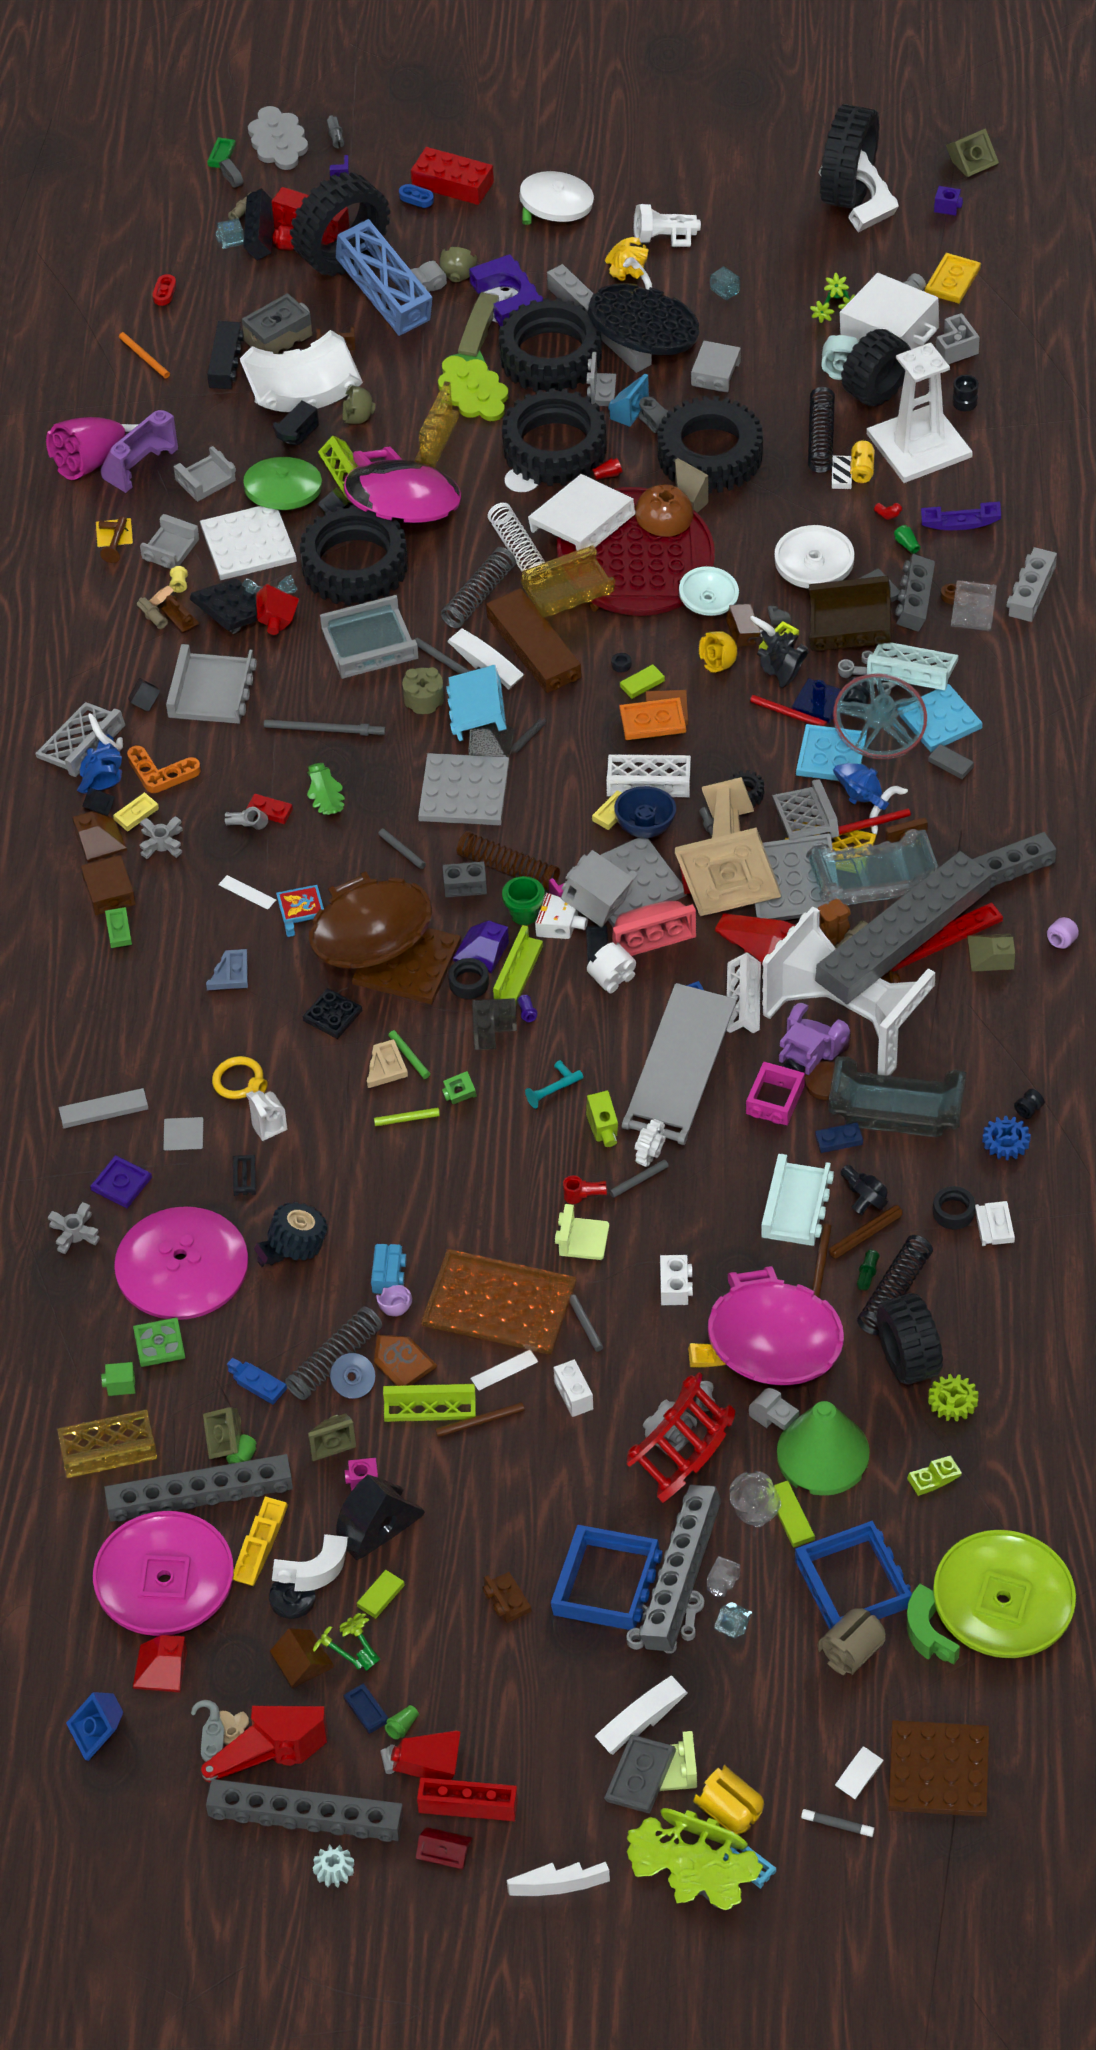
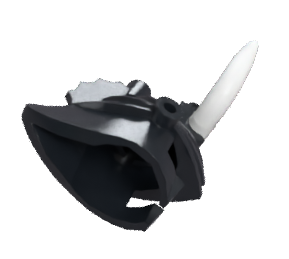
(780, 656)

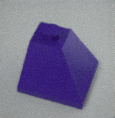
(485, 943)

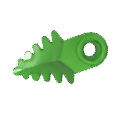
(324, 790)

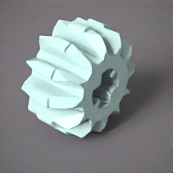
(333, 1866)

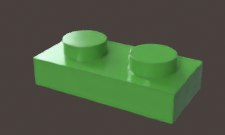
(118, 927)

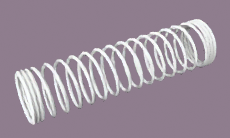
(498, 522)

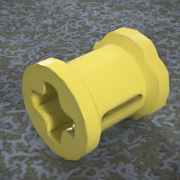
(178, 581)

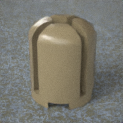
(852, 1640)

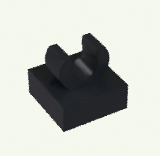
(267, 1254)

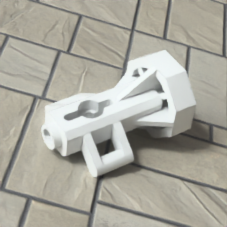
(651, 223)

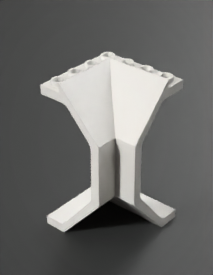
(791, 976)

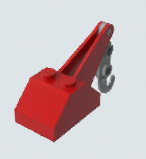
(276, 1733)

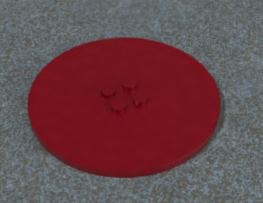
(648, 565)

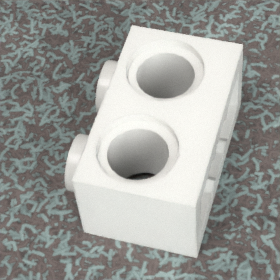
(675, 1280)
(573, 1388)

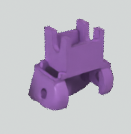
(811, 1040)

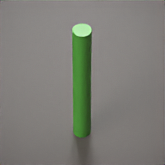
(409, 1054)

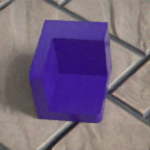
(337, 169)

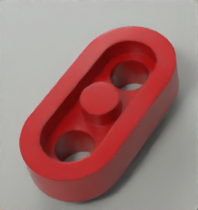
(164, 289)

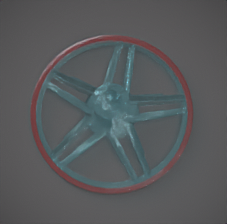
(880, 714)

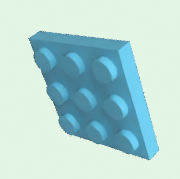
(947, 718)
(824, 750)

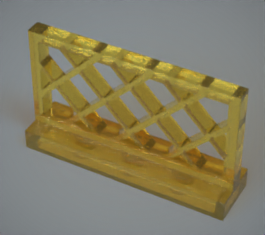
(437, 427)
(109, 1455)

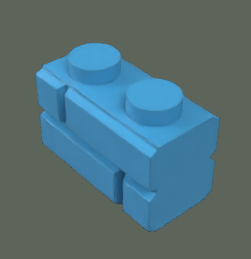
(387, 1267)

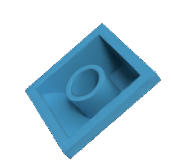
(626, 406)

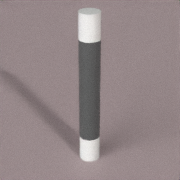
(837, 1822)

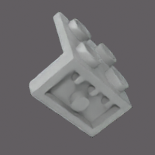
(602, 385)

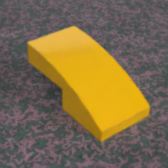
(703, 1356)

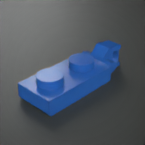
(256, 1380)

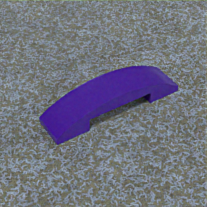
(962, 519)

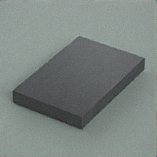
(640, 1774)

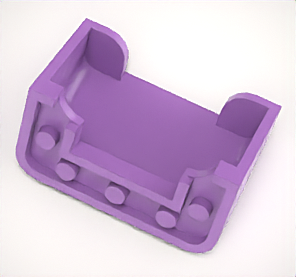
(151, 435)

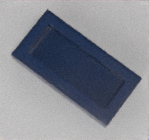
(366, 1708)

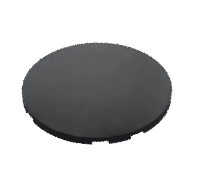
(643, 319)

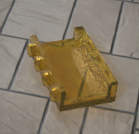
(566, 582)

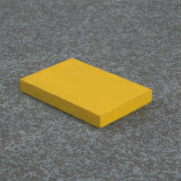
(952, 278)

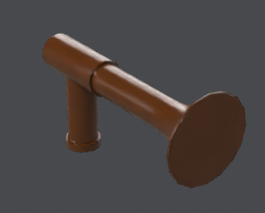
(110, 553)

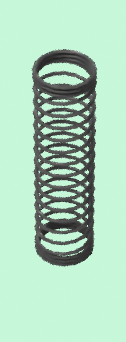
(454, 610)
(300, 1382)

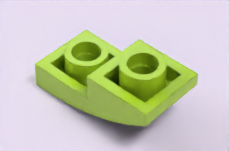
(935, 1476)

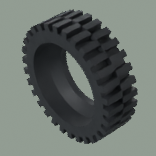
(721, 469)

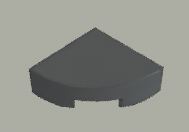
(777, 616)

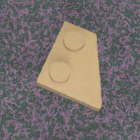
(386, 1064)

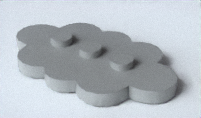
(278, 137)

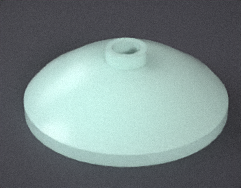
(708, 590)

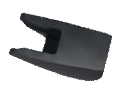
(366, 1510)

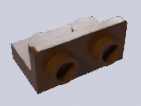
(507, 1597)

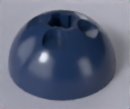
(645, 811)

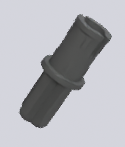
(335, 131)

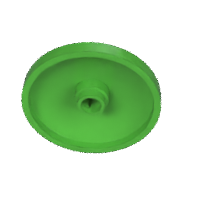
(282, 483)

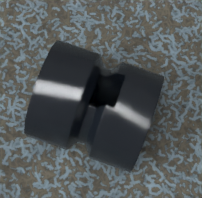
(965, 393)
(859, 693)

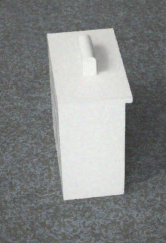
(894, 307)

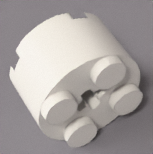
(612, 967)

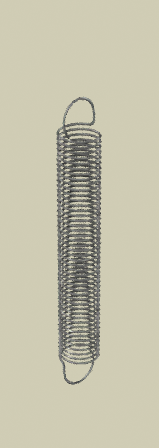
(527, 735)

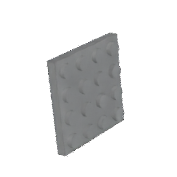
(464, 789)
(654, 878)
(794, 878)

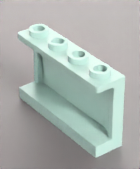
(796, 1202)

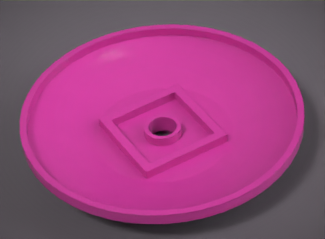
(185, 1287)
(156, 1546)

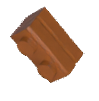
(834, 920)

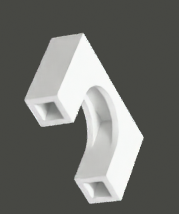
(882, 202)

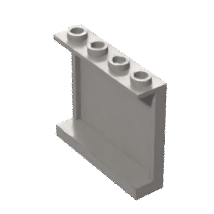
(210, 686)

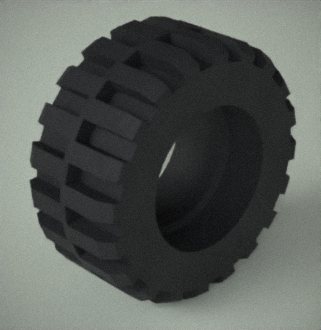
(872, 368)
(909, 1338)

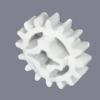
(650, 1142)

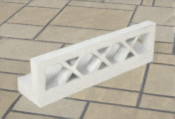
(747, 991)

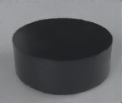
(621, 662)

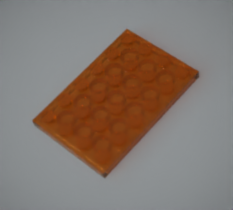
(499, 1301)

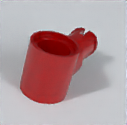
(576, 1189)

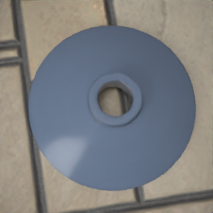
(362, 1370)

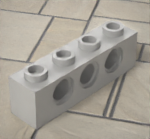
(1031, 584)

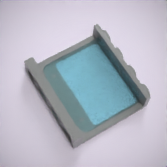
(368, 637)

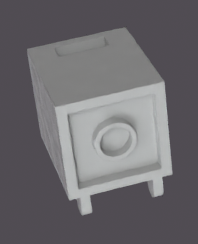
(597, 887)

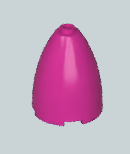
(82, 444)

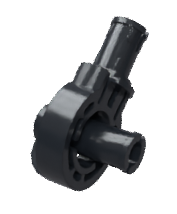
(869, 1187)

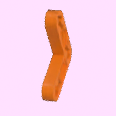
(156, 776)

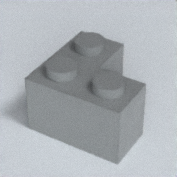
(958, 339)

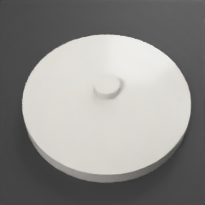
(556, 196)
(814, 555)

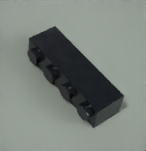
(258, 224)
(225, 355)

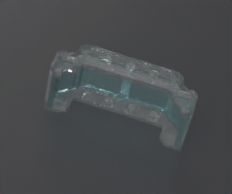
(872, 871)

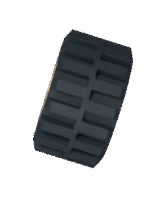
(297, 1231)

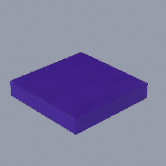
(121, 1181)

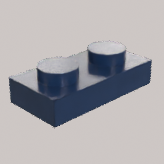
(838, 1137)

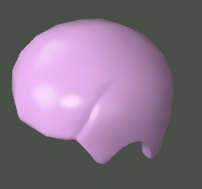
(394, 1300)

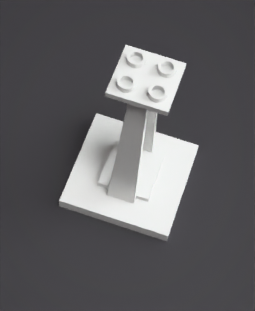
(921, 438)

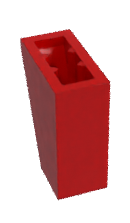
(427, 1755)

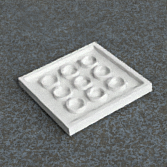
(247, 541)

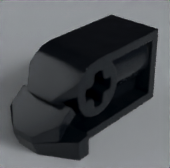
(297, 424)

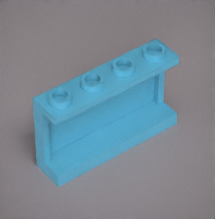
(475, 700)

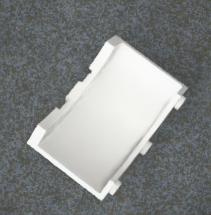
(311, 375)

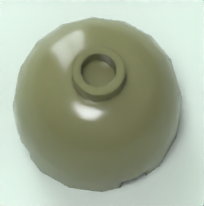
(457, 263)
(357, 406)

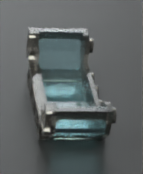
(896, 1102)

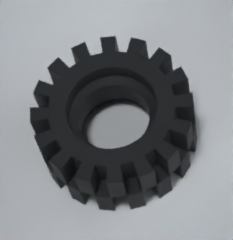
(754, 782)

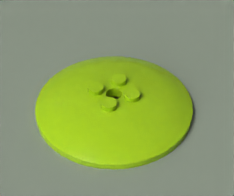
(1007, 1565)

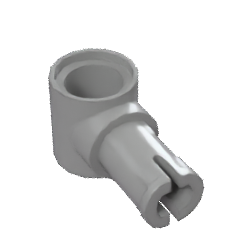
(246, 818)

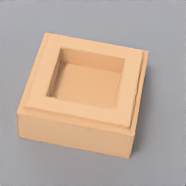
(161, 595)

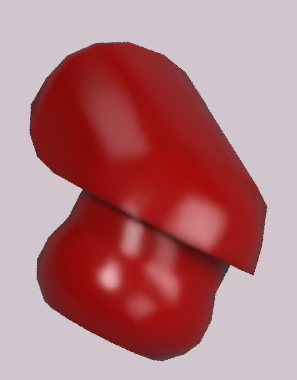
(889, 512)

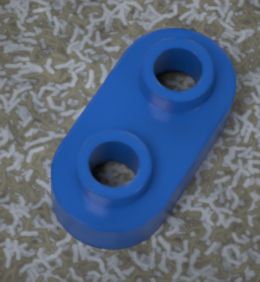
(416, 195)

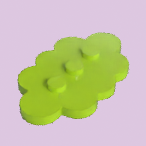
(474, 388)

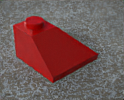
(161, 1664)

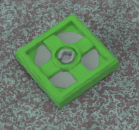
(159, 1342)

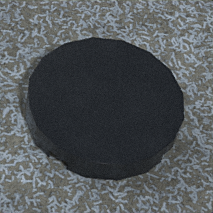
(290, 1603)

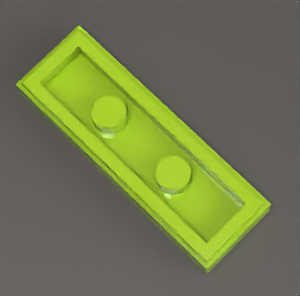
(792, 1516)

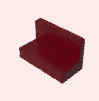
(443, 1847)

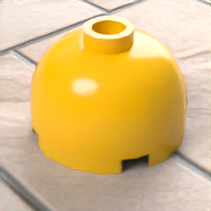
(718, 651)

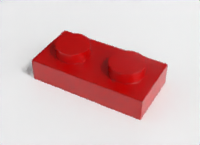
(274, 809)

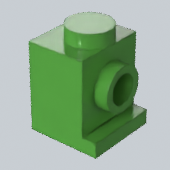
(459, 1081)

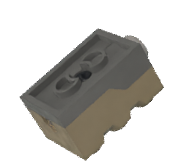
(277, 325)

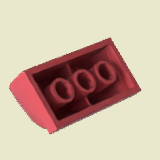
(654, 926)

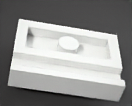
(994, 1223)

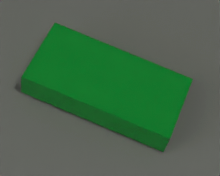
(221, 151)

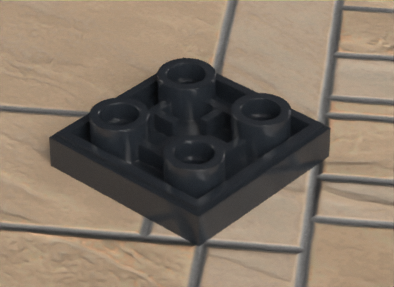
(332, 1013)

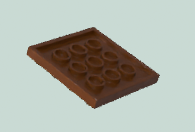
(415, 972)
(939, 1768)

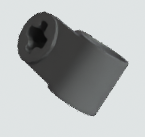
(651, 413)

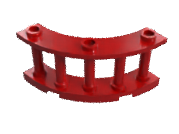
(703, 1448)

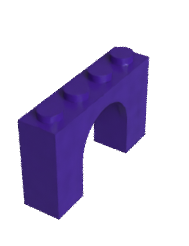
(504, 273)

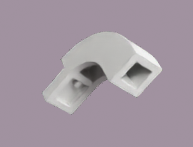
(316, 1572)

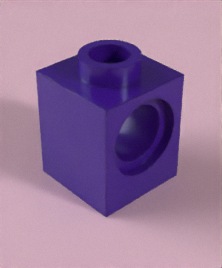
(948, 200)

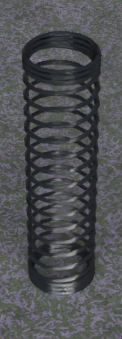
(831, 405)
(915, 1254)

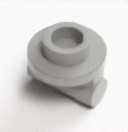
(386, 1757)

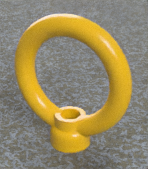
(255, 1084)

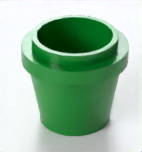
(523, 899)

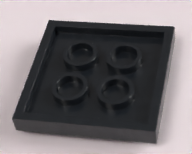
(227, 604)

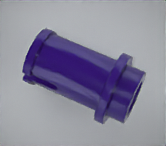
(528, 1012)

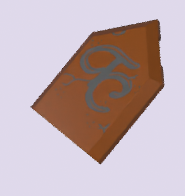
(402, 1359)

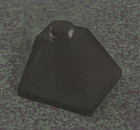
(489, 741)

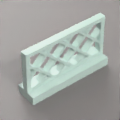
(915, 672)

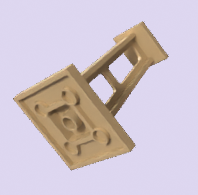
(732, 864)

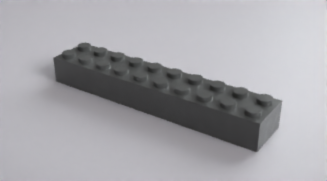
(903, 927)

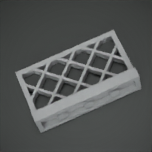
(110, 725)
(820, 807)

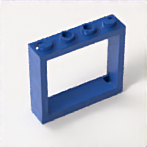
(865, 1532)
(612, 1540)

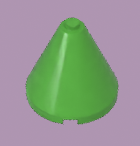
(823, 1451)

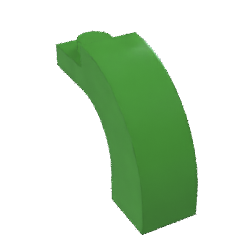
(920, 1632)

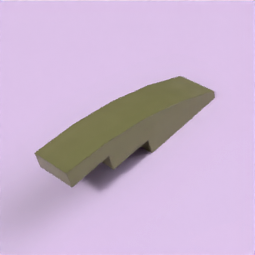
(478, 324)

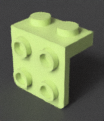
(581, 1236)

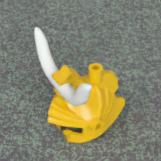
(628, 260)

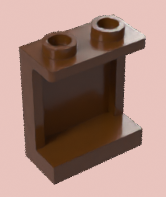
(108, 884)

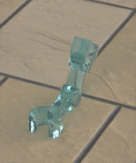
(252, 587)

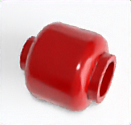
(282, 238)

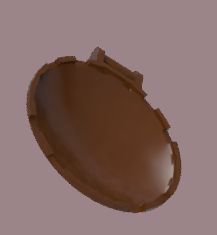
(369, 921)

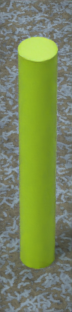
(409, 1116)

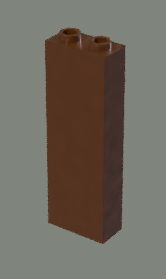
(533, 640)

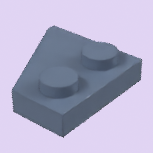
(231, 971)

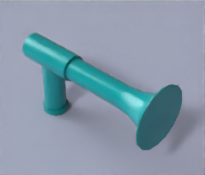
(569, 1078)

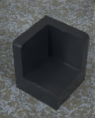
(333, 500)
(143, 694)
(98, 801)

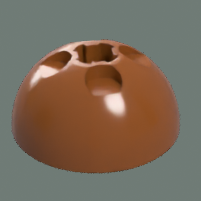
(664, 510)

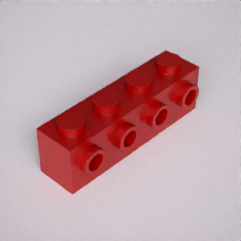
(467, 1799)

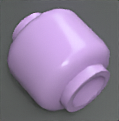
(1062, 933)

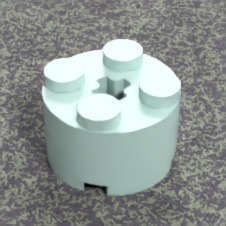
(835, 353)

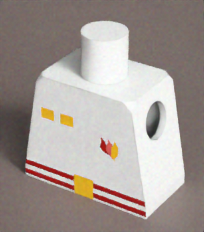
(558, 919)

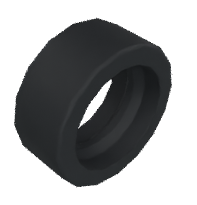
(468, 991)
(954, 1221)

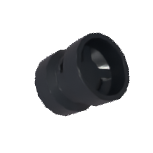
(1029, 1103)

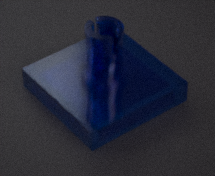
(817, 699)

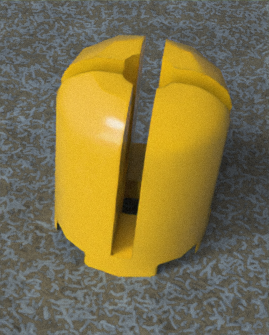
(730, 1801)

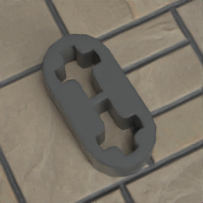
(231, 173)

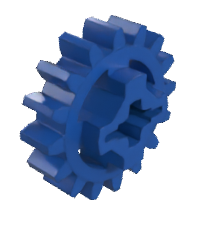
(1006, 1138)

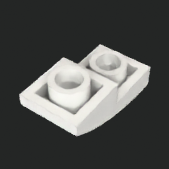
(859, 1772)

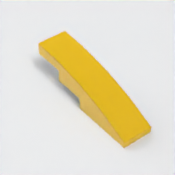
(260, 1541)

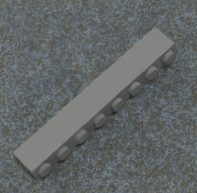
(569, 287)

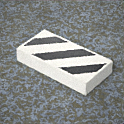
(841, 472)

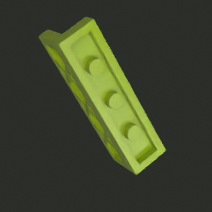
(339, 452)
(518, 966)
(429, 1397)

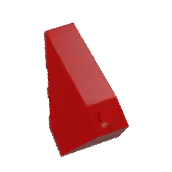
(753, 934)

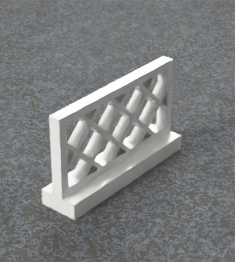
(671, 783)

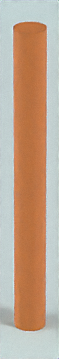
(144, 355)

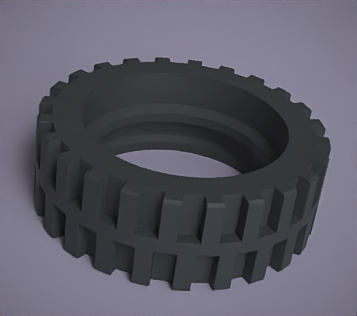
(850, 132)
(323, 206)
(548, 318)
(548, 409)
(353, 585)

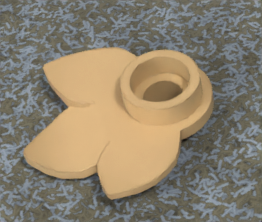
(233, 1725)

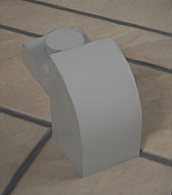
(771, 1408)

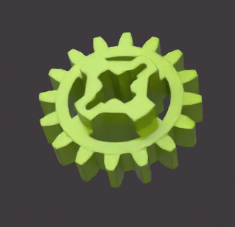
(953, 1397)

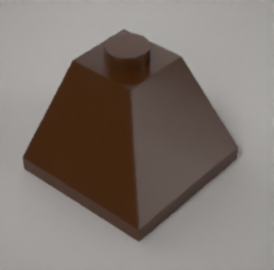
(98, 835)

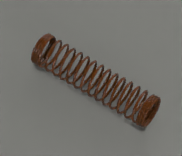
(469, 848)

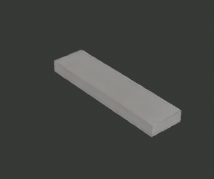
(103, 1108)

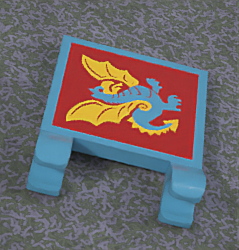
(299, 906)

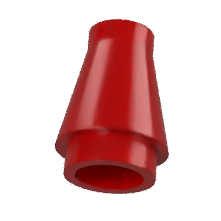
(608, 469)

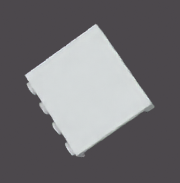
(583, 512)

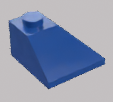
(95, 1722)

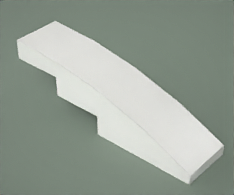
(482, 655)
(641, 1714)
(550, 1882)

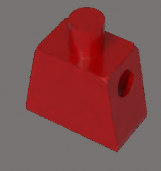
(275, 608)

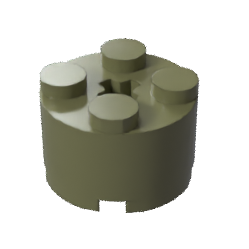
(423, 690)

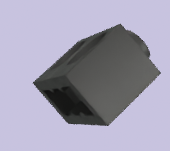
(464, 879)

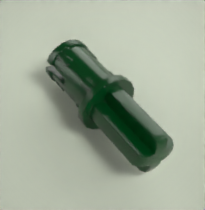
(867, 1269)

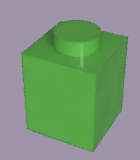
(119, 1378)

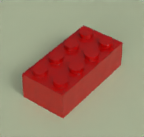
(452, 175)
(287, 202)

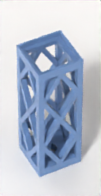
(407, 316)

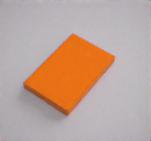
(652, 718)

